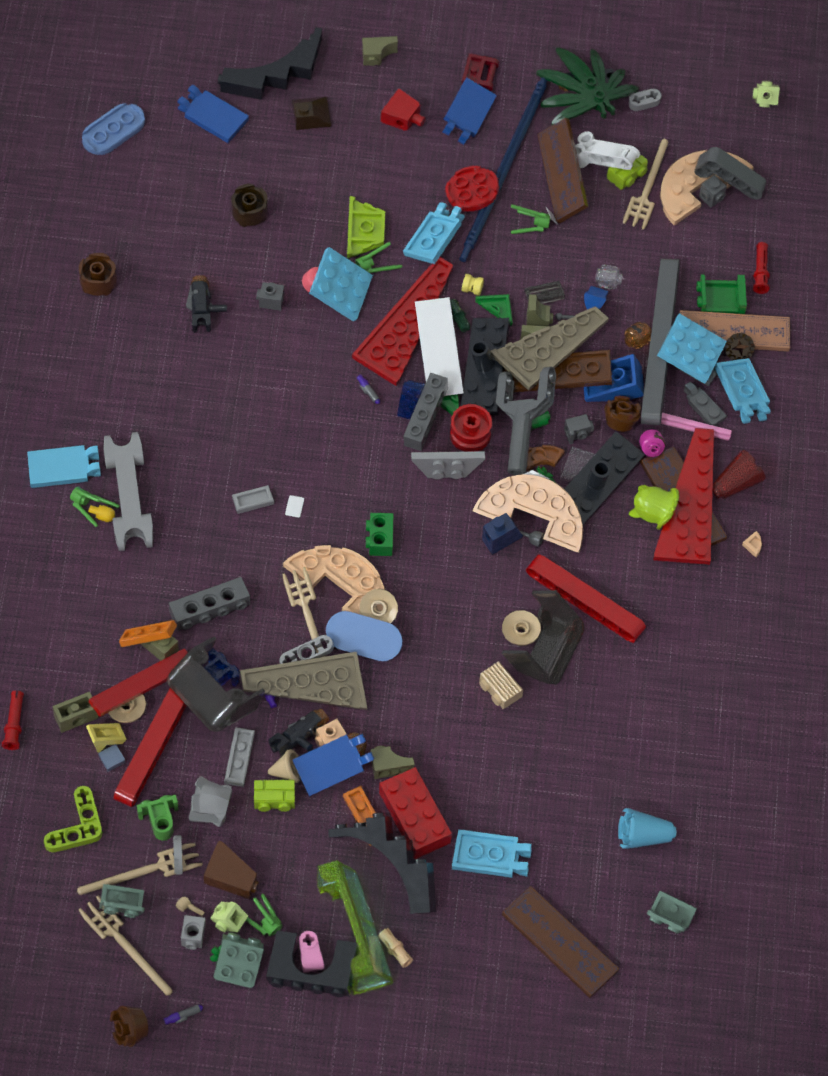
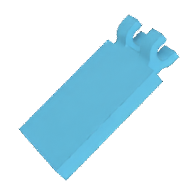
(434, 234)
(743, 388)
(62, 465)
(490, 854)

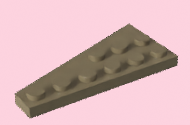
(548, 346)
(320, 680)

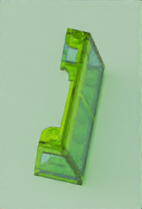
(369, 968)

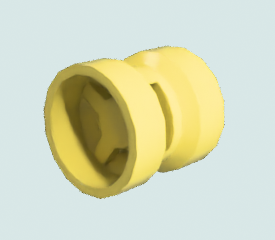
(472, 284)

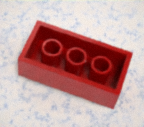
(415, 812)

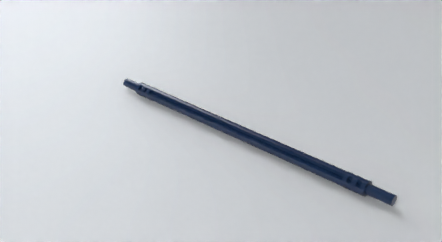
(505, 165)

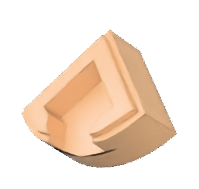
(753, 544)

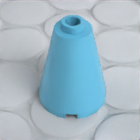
(643, 829)

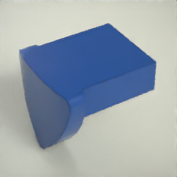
(595, 297)

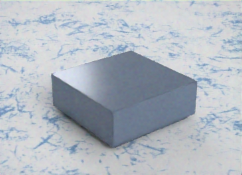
(111, 757)

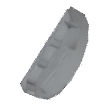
(177, 844)

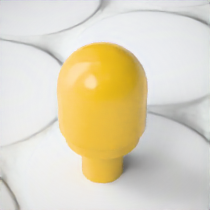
(102, 513)

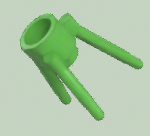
(540, 220)
(366, 261)
(82, 497)
(270, 923)

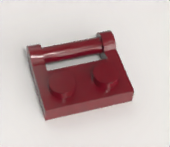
(474, 70)

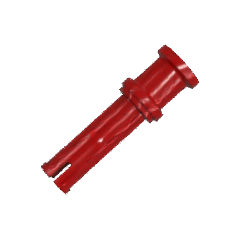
(761, 274)
(13, 728)

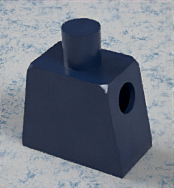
(500, 533)

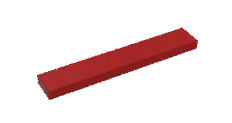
(135, 685)

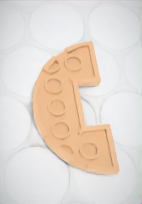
(680, 184)
(540, 498)
(341, 566)

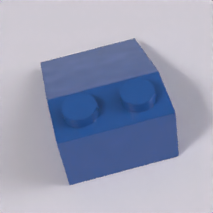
(626, 381)

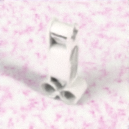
(604, 152)

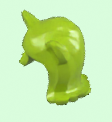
(655, 504)

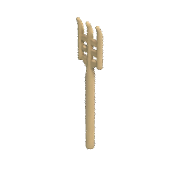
(646, 191)
(303, 601)
(161, 865)
(112, 930)

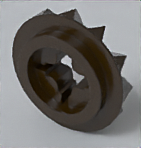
(732, 342)

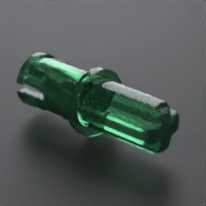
(459, 316)

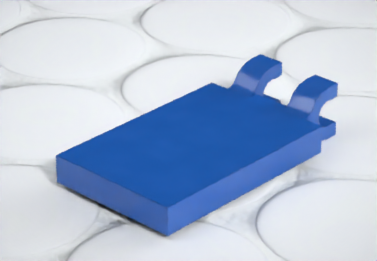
(468, 109)
(212, 114)
(331, 763)

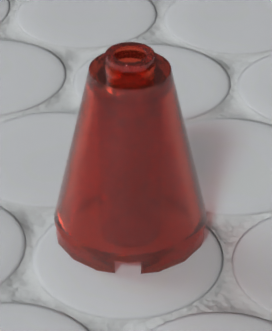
(738, 476)

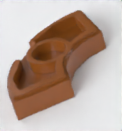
(544, 456)

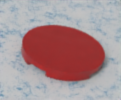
(472, 188)

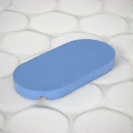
(113, 129)
(364, 635)

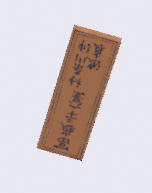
(766, 331)

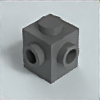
(712, 191)
(270, 296)

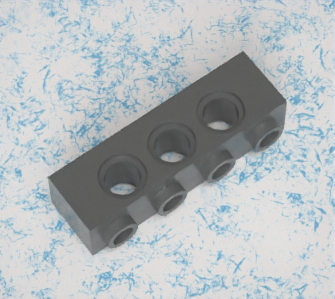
(425, 411)
(215, 595)

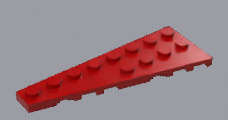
(397, 335)
(688, 532)

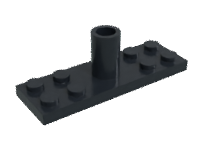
(481, 368)
(603, 474)

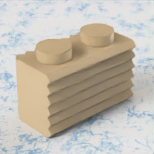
(500, 685)

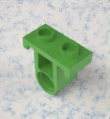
(159, 815)

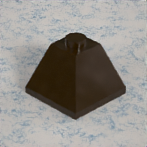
(311, 113)

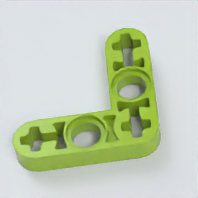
(86, 825)

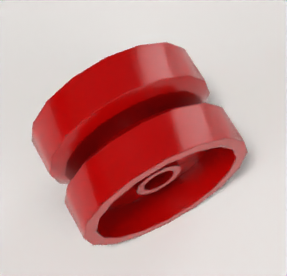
(470, 428)

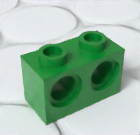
(382, 534)

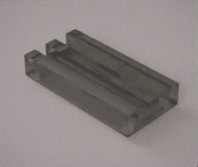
(545, 295)

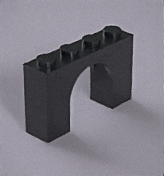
(334, 980)

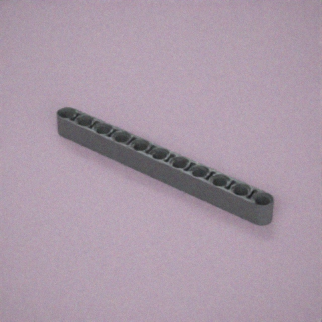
(662, 323)

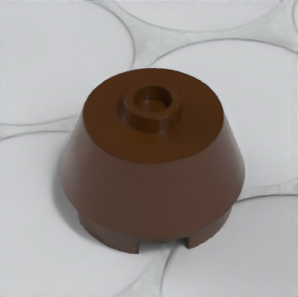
(622, 413)
(129, 1025)

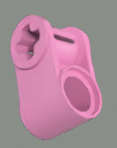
(310, 954)

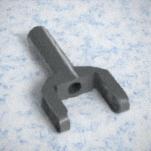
(522, 414)

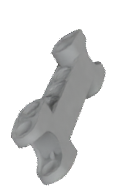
(132, 521)

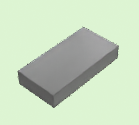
(252, 499)

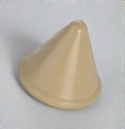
(285, 768)

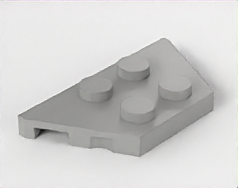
(447, 464)

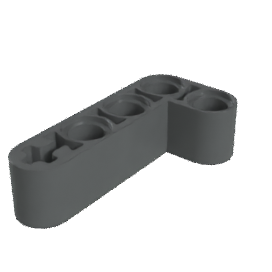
(730, 170)

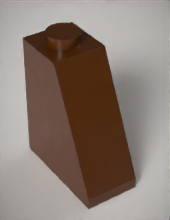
(230, 873)

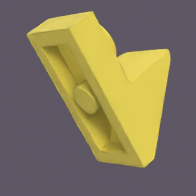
(106, 735)

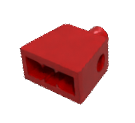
(402, 111)

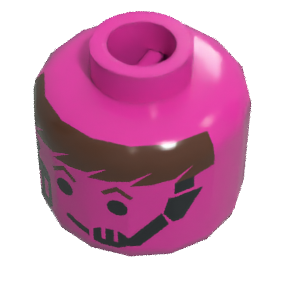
(652, 443)

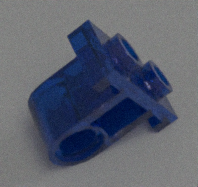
(409, 398)
(221, 669)

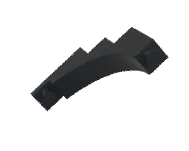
(252, 81)

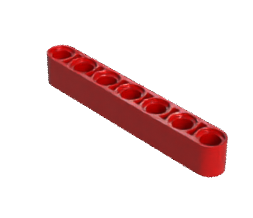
(586, 598)
(150, 749)

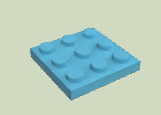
(340, 284)
(691, 348)

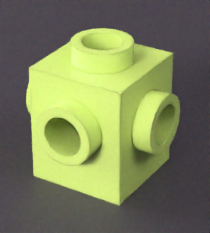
(770, 98)
(229, 917)

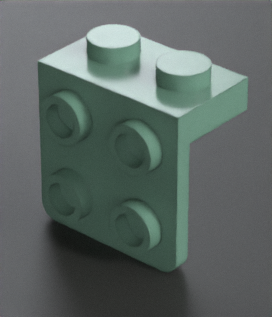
(121, 899)
(672, 912)
(238, 960)

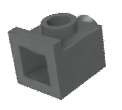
(578, 428)

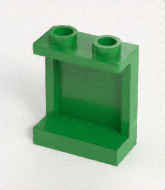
(722, 295)

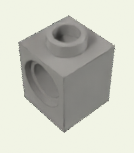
(193, 924)

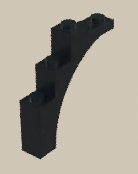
(416, 874)

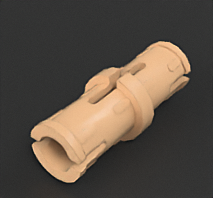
(395, 947)

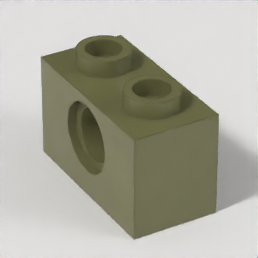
(74, 712)

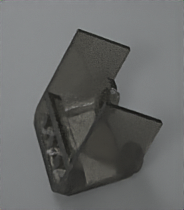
(556, 642)
(204, 694)

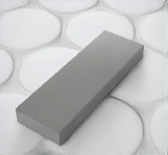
(239, 757)

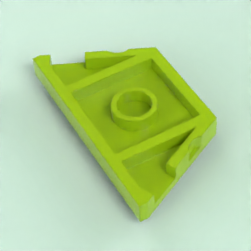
(364, 228)

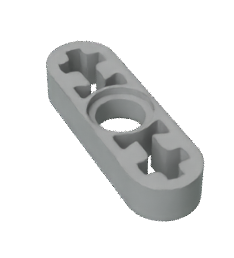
(317, 642)

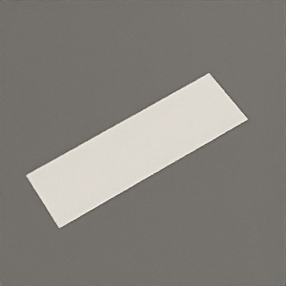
(439, 342)

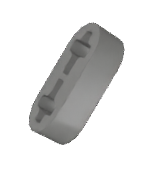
(644, 99)

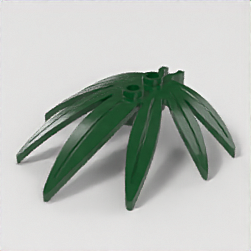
(592, 90)

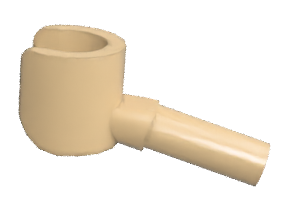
(184, 903)

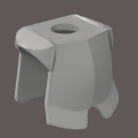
(210, 802)

